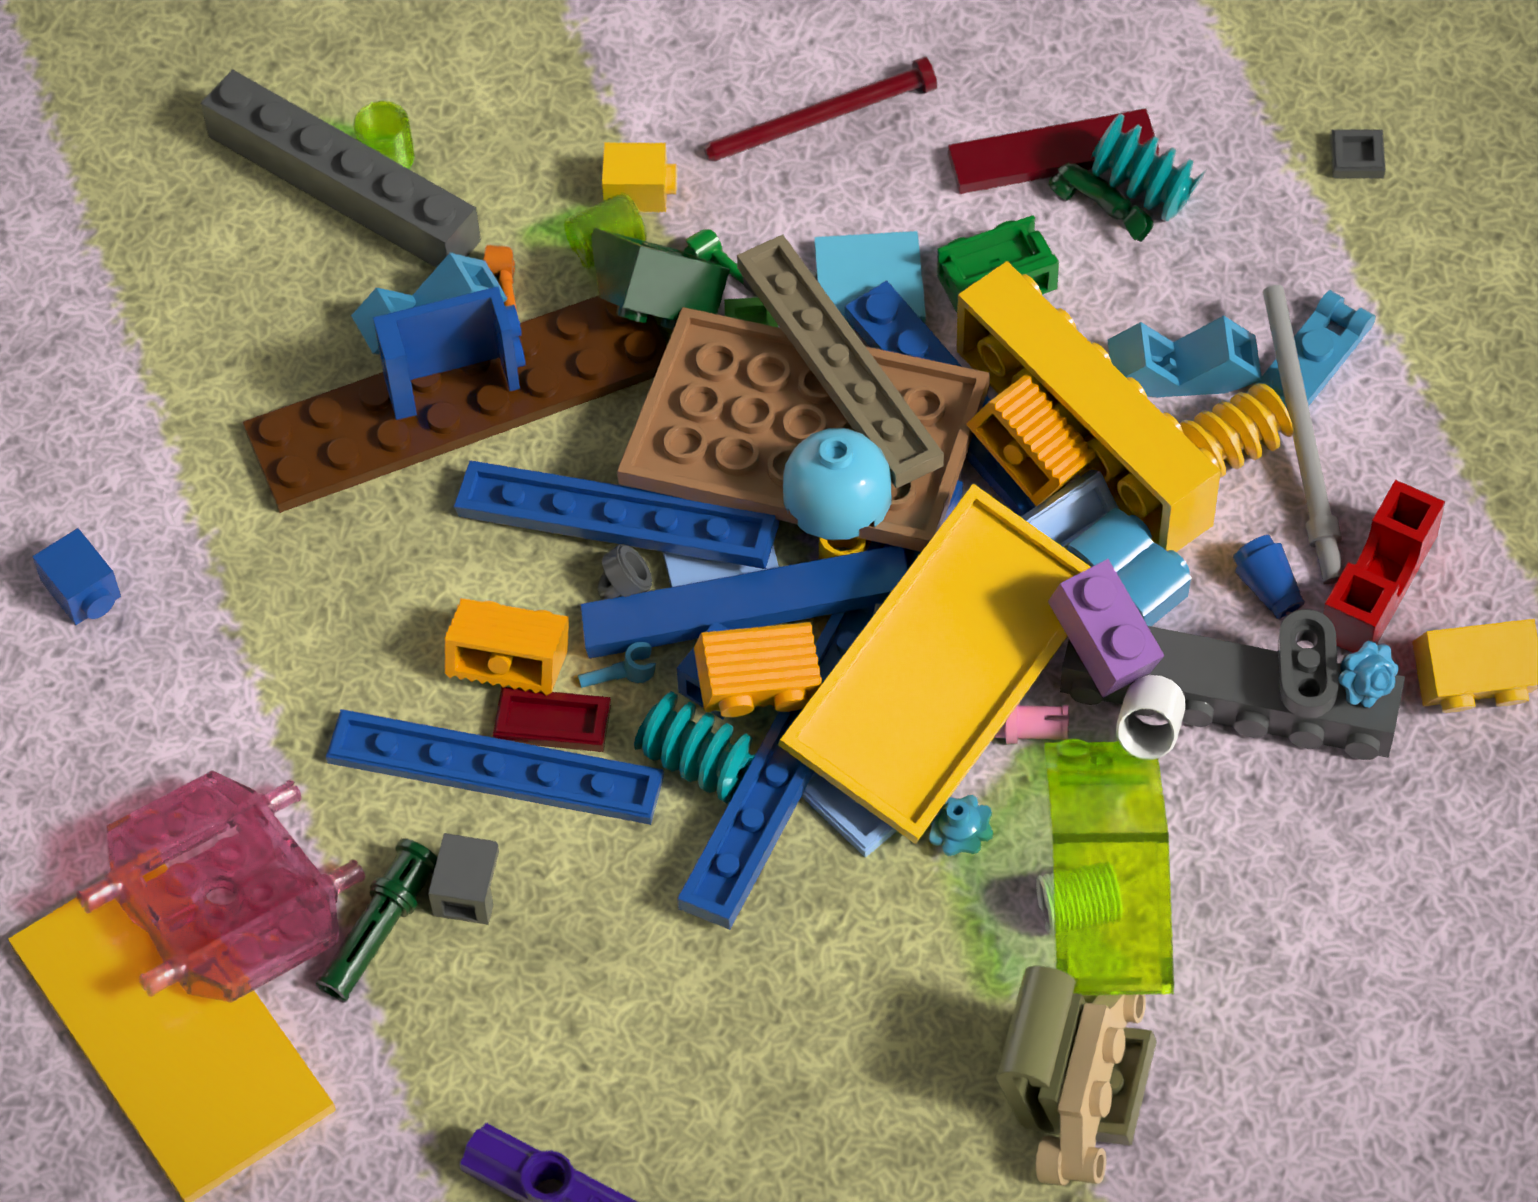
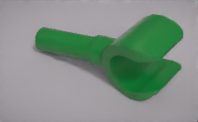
(708, 246)

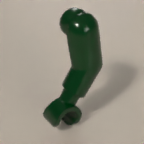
(1107, 197)

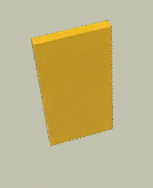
(938, 666)
(192, 1073)

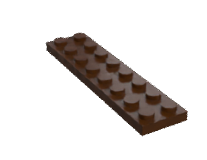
(353, 430)

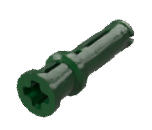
(387, 893)

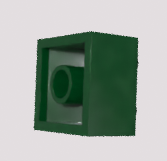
(654, 278)

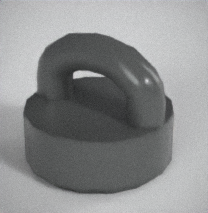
(623, 573)

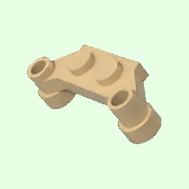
(1088, 1091)

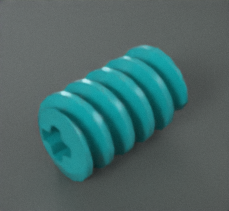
(1144, 169)
(694, 747)

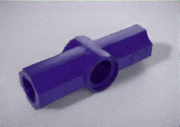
(519, 1168)

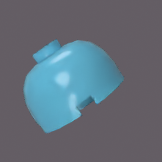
(837, 484)

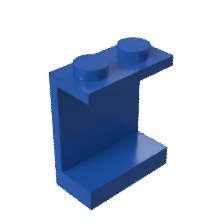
(446, 338)

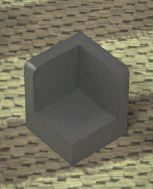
(464, 879)

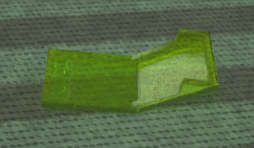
(1109, 869)

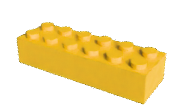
(1139, 450)

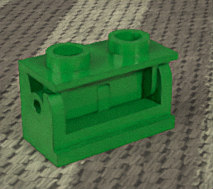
(972, 258)

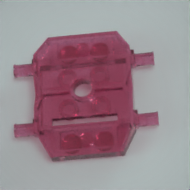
(281, 901)

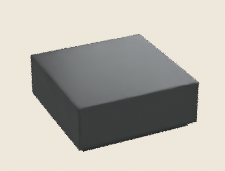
(1357, 154)

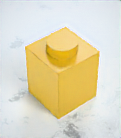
(639, 172)

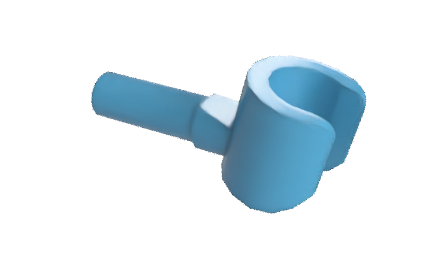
(624, 669)

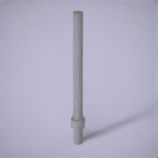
(1322, 527)

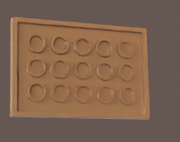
(741, 399)

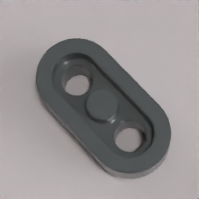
(1308, 667)

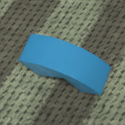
(452, 278)
(1205, 362)

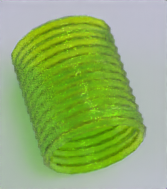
(386, 121)
(614, 215)

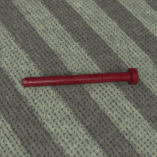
(920, 76)

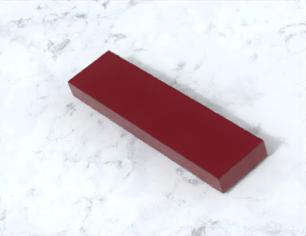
(1035, 152)

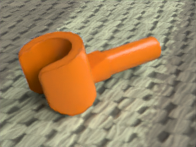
(501, 264)

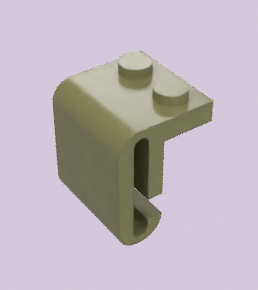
(1040, 1053)

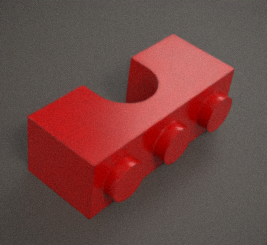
(1392, 555)

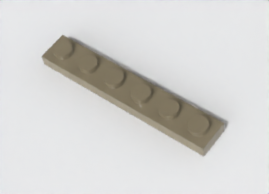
(839, 359)

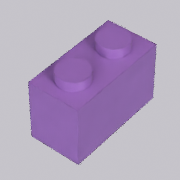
(1105, 628)

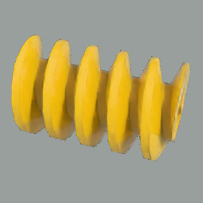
(1240, 426)

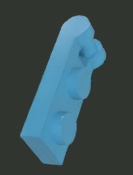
(1319, 348)

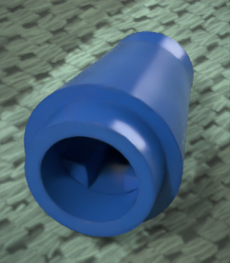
(1269, 575)

